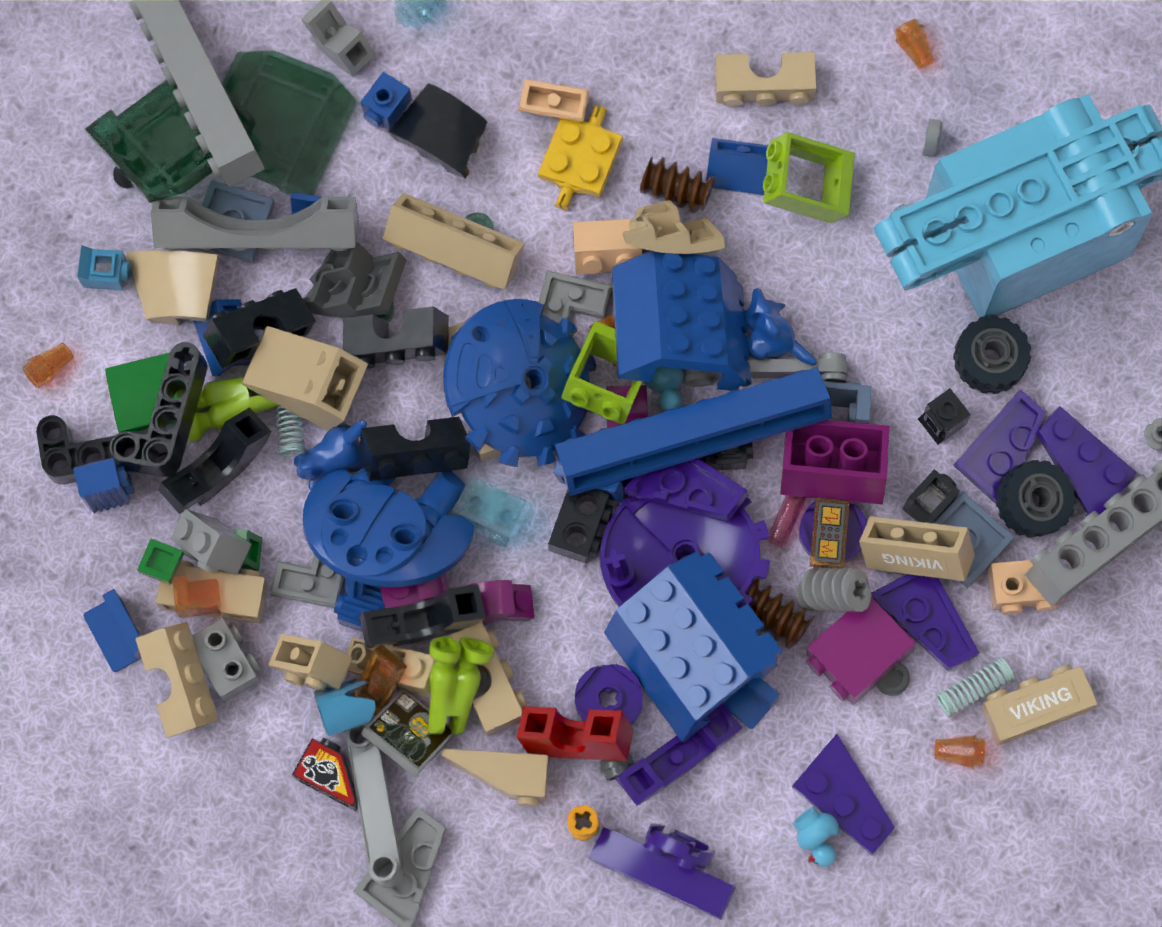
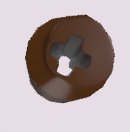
(676, 184)
(778, 616)

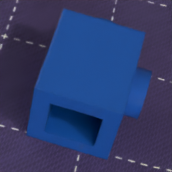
(385, 101)

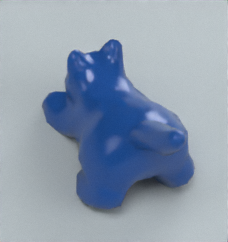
(770, 332)
(336, 451)

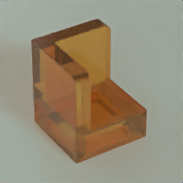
(196, 597)

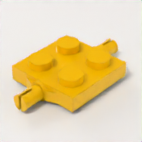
(580, 157)

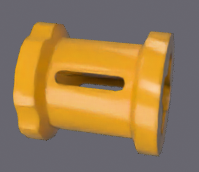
(581, 812)

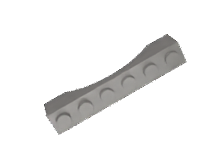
(187, 224)

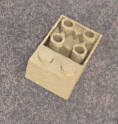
(305, 376)

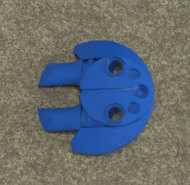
(385, 535)

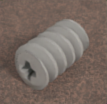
(834, 590)

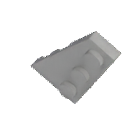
(419, 847)

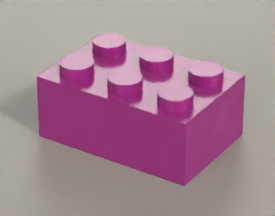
(836, 461)

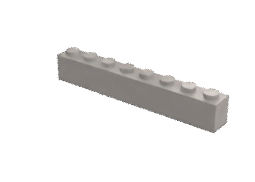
(198, 89)

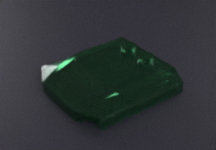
(296, 115)
(156, 144)

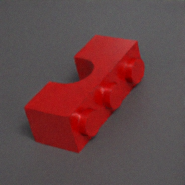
(600, 737)

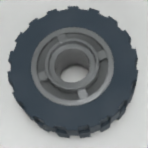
(997, 335)
(1054, 494)

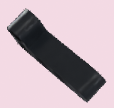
(166, 410)
(73, 453)

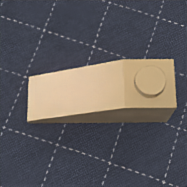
(511, 774)

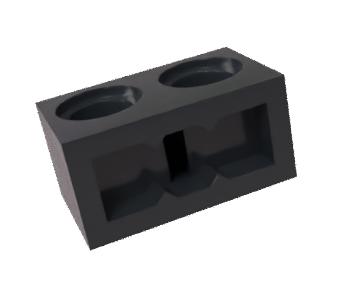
(572, 521)

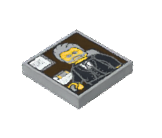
(404, 735)

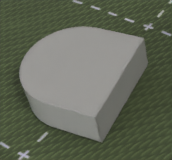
(932, 137)

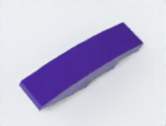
(661, 873)

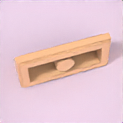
(554, 100)

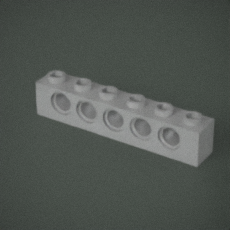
(1057, 581)

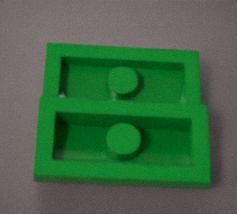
(135, 391)

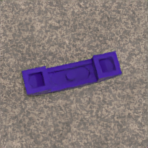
(677, 758)

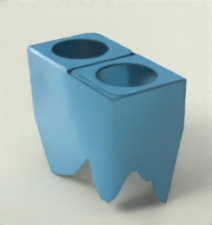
(342, 710)

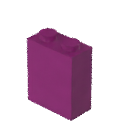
(859, 651)

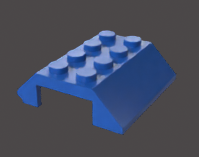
(680, 316)
(691, 641)

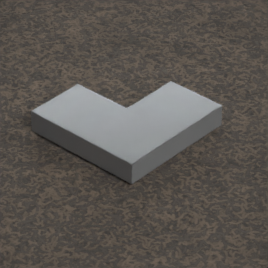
(569, 294)
(306, 584)

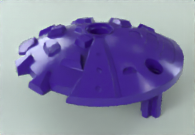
(651, 536)

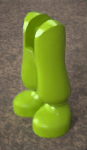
(225, 400)
(455, 687)

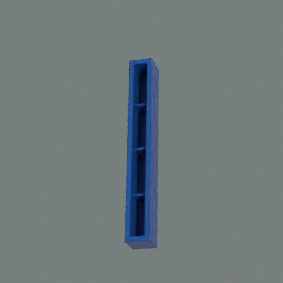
(693, 431)

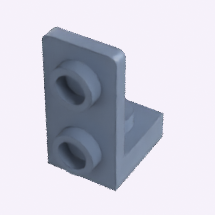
(852, 396)

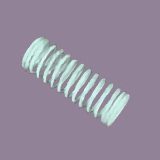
(283, 450)
(950, 707)

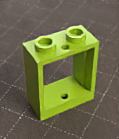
(836, 181)
(601, 343)

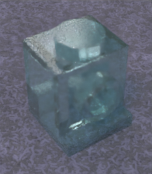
(418, 11)

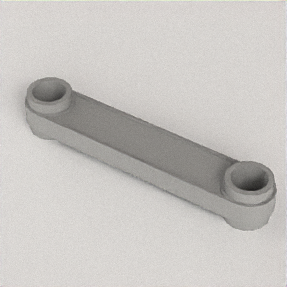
(831, 366)
(375, 808)

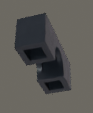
(233, 334)
(420, 337)
(390, 455)

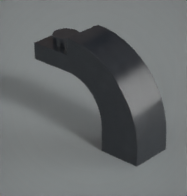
(220, 464)
(424, 620)

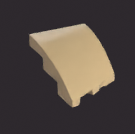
(660, 230)
(174, 284)

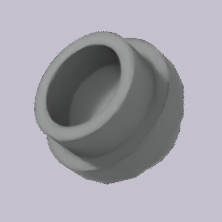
(614, 768)

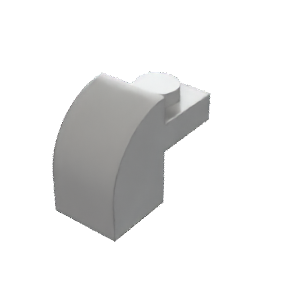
(336, 38)

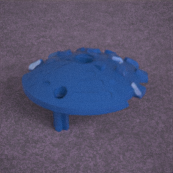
(488, 383)

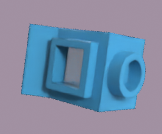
(103, 269)

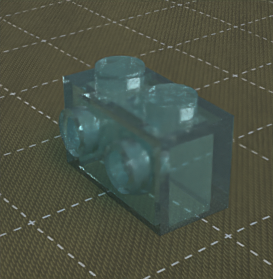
(494, 511)

